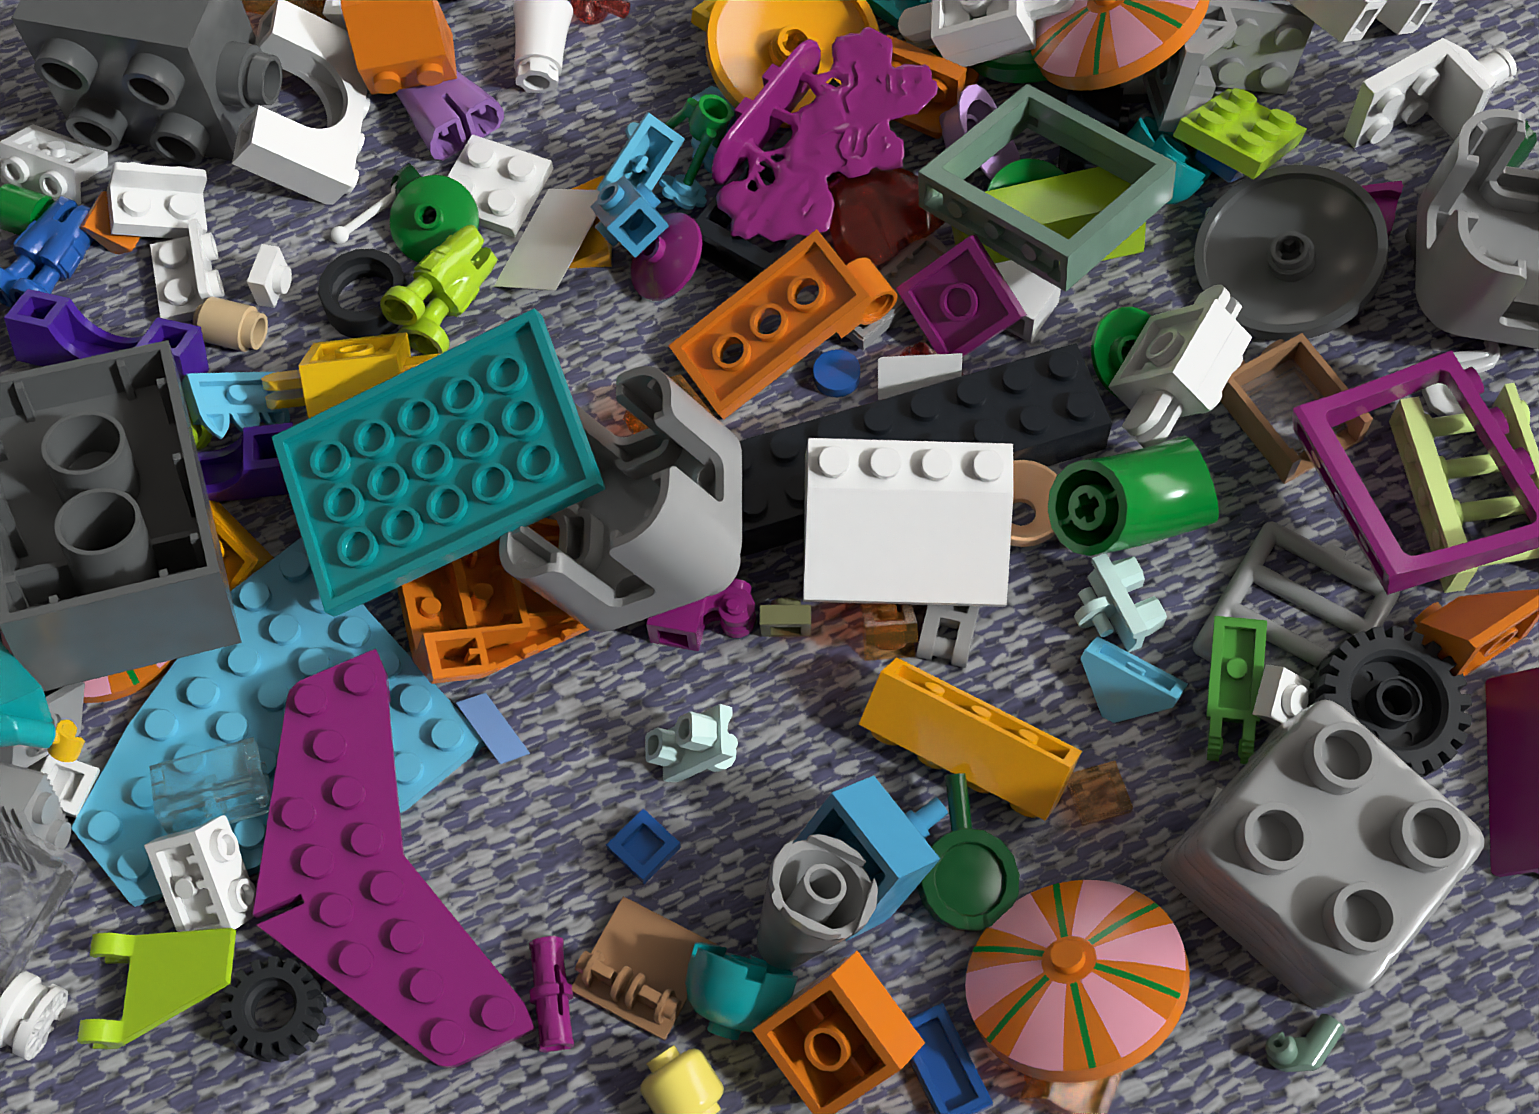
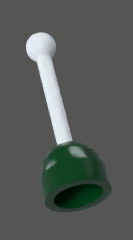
(399, 181)

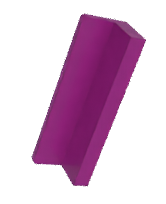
(1513, 771)

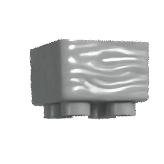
(1324, 855)

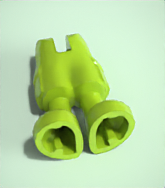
(451, 278)

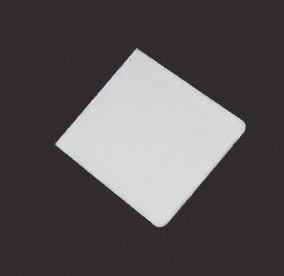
(914, 372)

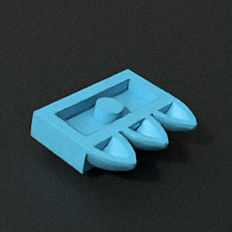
(229, 398)

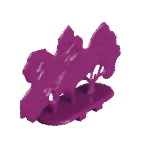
(837, 132)

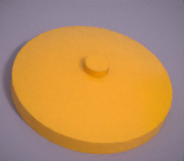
(753, 34)

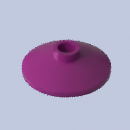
(669, 260)

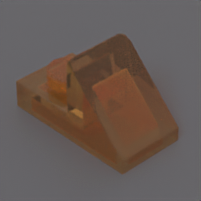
(888, 630)

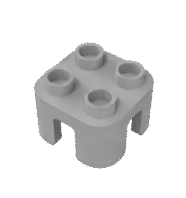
(1481, 236)
(660, 527)

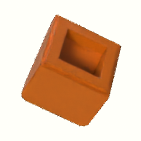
(98, 227)

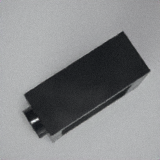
(733, 252)

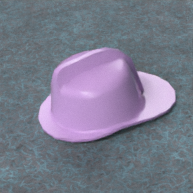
(972, 108)

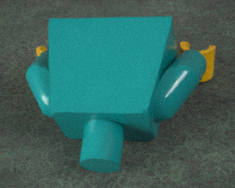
(27, 717)

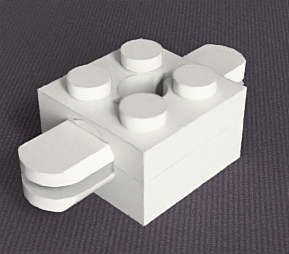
(977, 29)
(1180, 364)

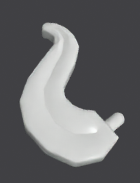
(1440, 398)

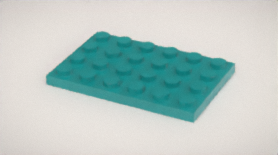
(436, 463)

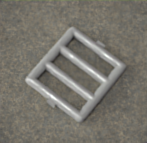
(1329, 559)

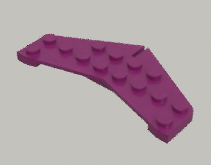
(365, 908)

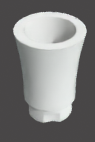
(540, 42)

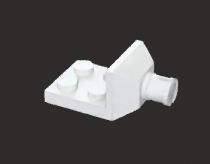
(1434, 80)

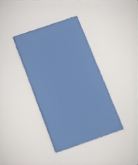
(492, 728)

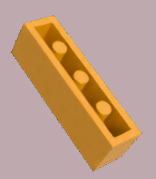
(969, 737)

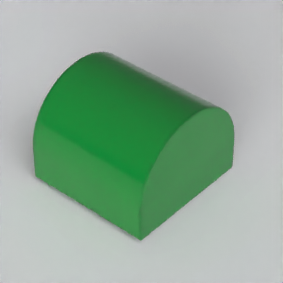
(21, 207)

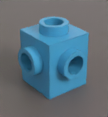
(628, 215)

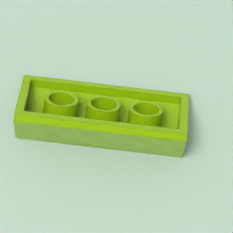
(1066, 206)

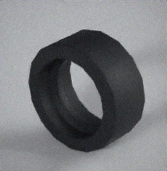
(343, 271)

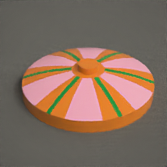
(1112, 40)
(1078, 981)

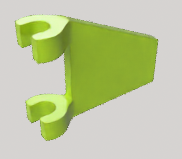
(163, 979)

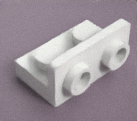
(49, 162)
(155, 200)
(185, 273)
(203, 877)

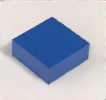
(643, 846)

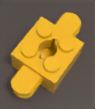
(340, 371)

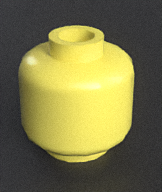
(682, 1083)

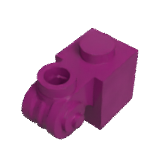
(685, 625)

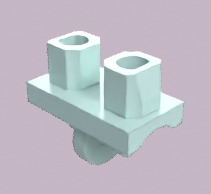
(1111, 584)
(693, 744)

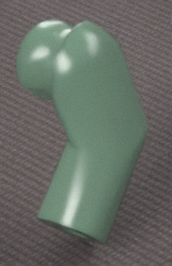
(1307, 1052)

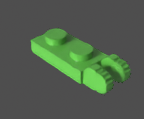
(1235, 681)

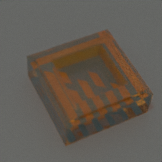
(1099, 793)

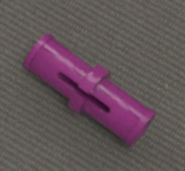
(551, 994)

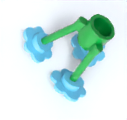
(708, 126)

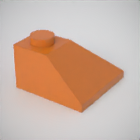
(1478, 626)

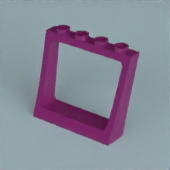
(1391, 565)

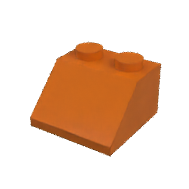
(400, 43)

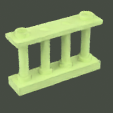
(1429, 474)

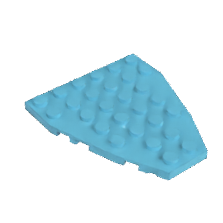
(244, 695)

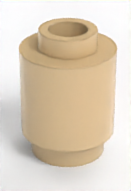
(231, 324)

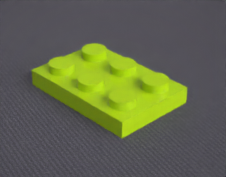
(1240, 132)

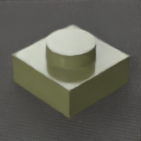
(785, 618)

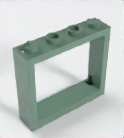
(1019, 235)

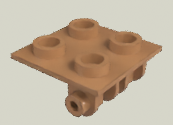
(638, 968)

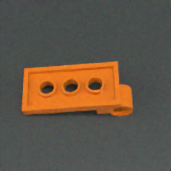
(845, 299)

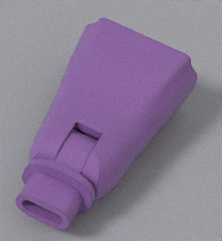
(450, 114)

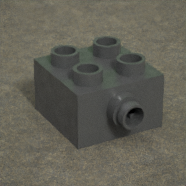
(151, 71)

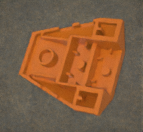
(479, 617)

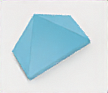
(645, 154)
(1126, 684)

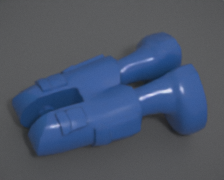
(47, 245)

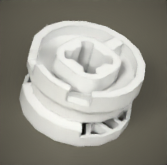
(27, 1013)

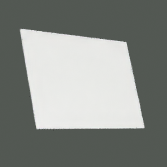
(550, 240)

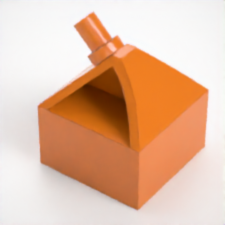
(839, 1036)

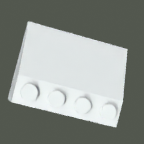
(907, 522)

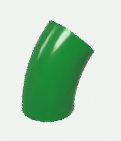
(1132, 498)

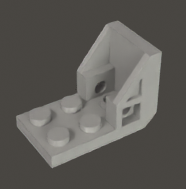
(1234, 47)

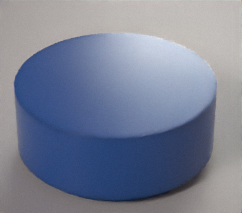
(836, 373)

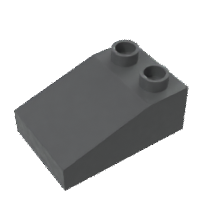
(106, 520)

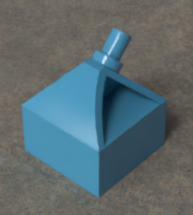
(885, 838)

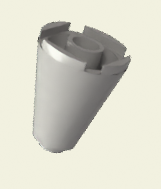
(813, 900)

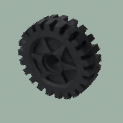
(1414, 679)

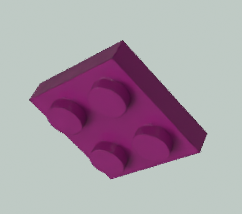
(961, 299)

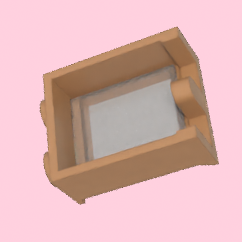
(1267, 390)

